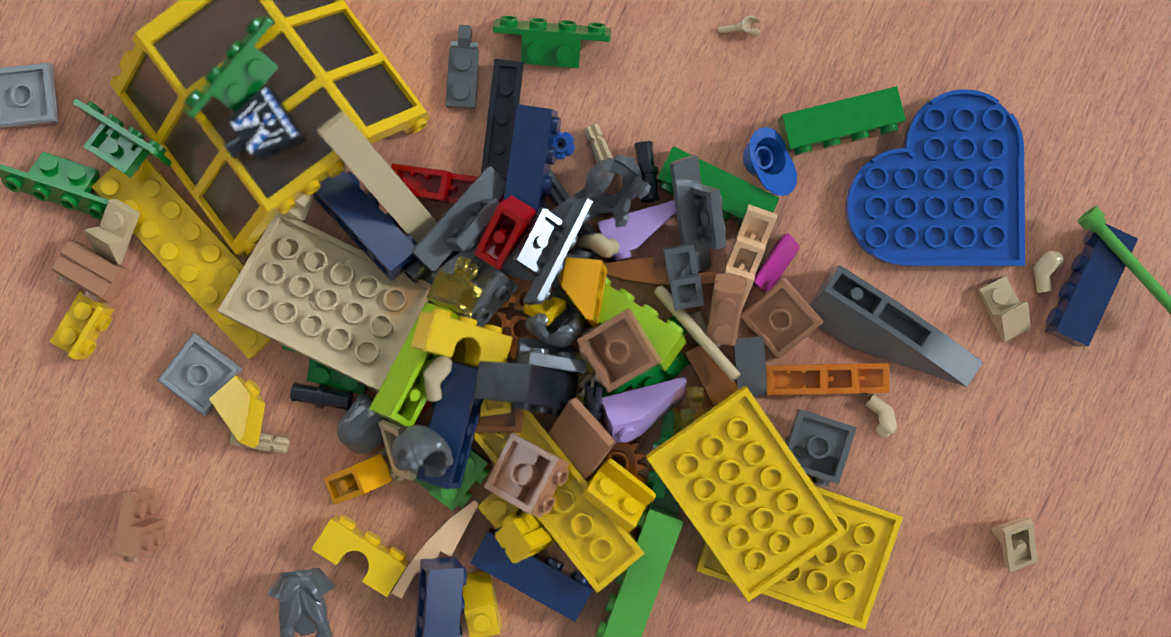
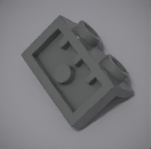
(495, 292)
(555, 358)

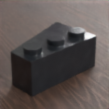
(526, 386)

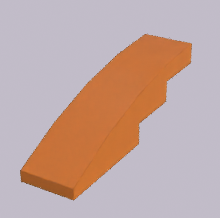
(828, 378)

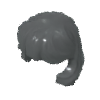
(563, 329)
(360, 426)
(421, 447)

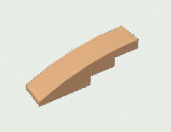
(749, 245)
(443, 540)

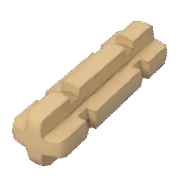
(598, 144)
(267, 443)

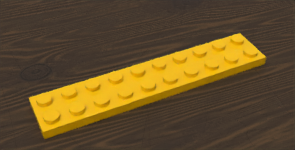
(584, 532)

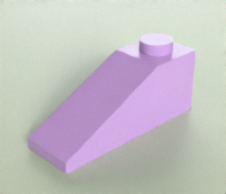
(640, 227)
(635, 411)

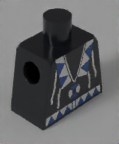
(263, 127)

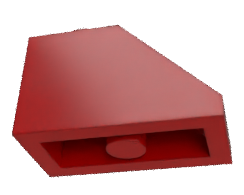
(505, 231)

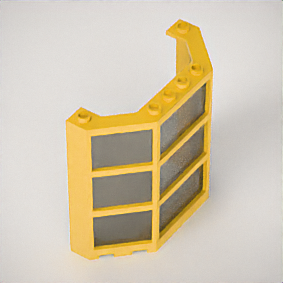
(323, 69)

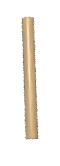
(698, 334)

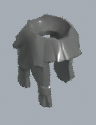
(617, 204)
(302, 602)

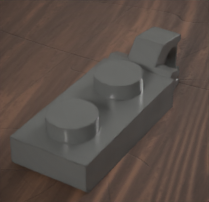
(463, 71)

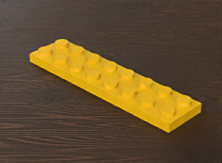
(182, 245)

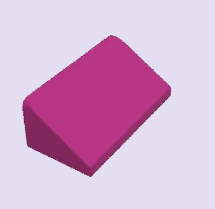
(776, 263)

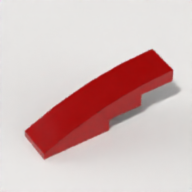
(434, 183)

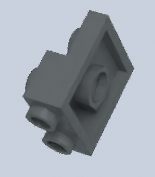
(820, 446)

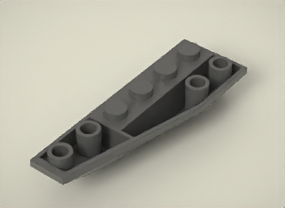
(888, 330)

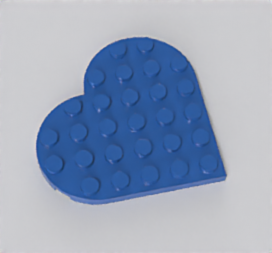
(949, 191)

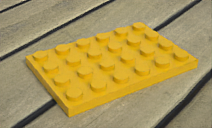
(746, 493)
(842, 576)

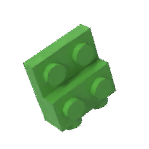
(474, 472)

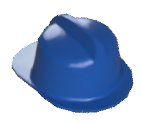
(770, 162)

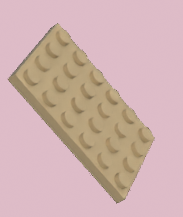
(325, 301)

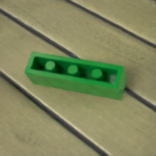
(842, 120)
(734, 191)

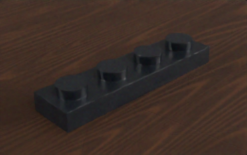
(502, 110)

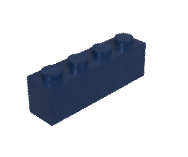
(532, 155)
(366, 223)
(1088, 289)
(456, 421)
(535, 577)
(440, 598)

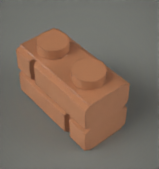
(90, 271)
(726, 308)

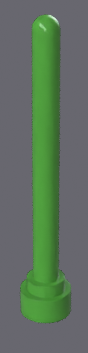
(1094, 222)

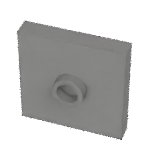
(27, 96)
(199, 373)

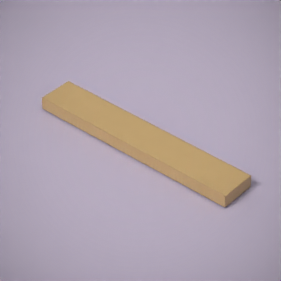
(377, 176)

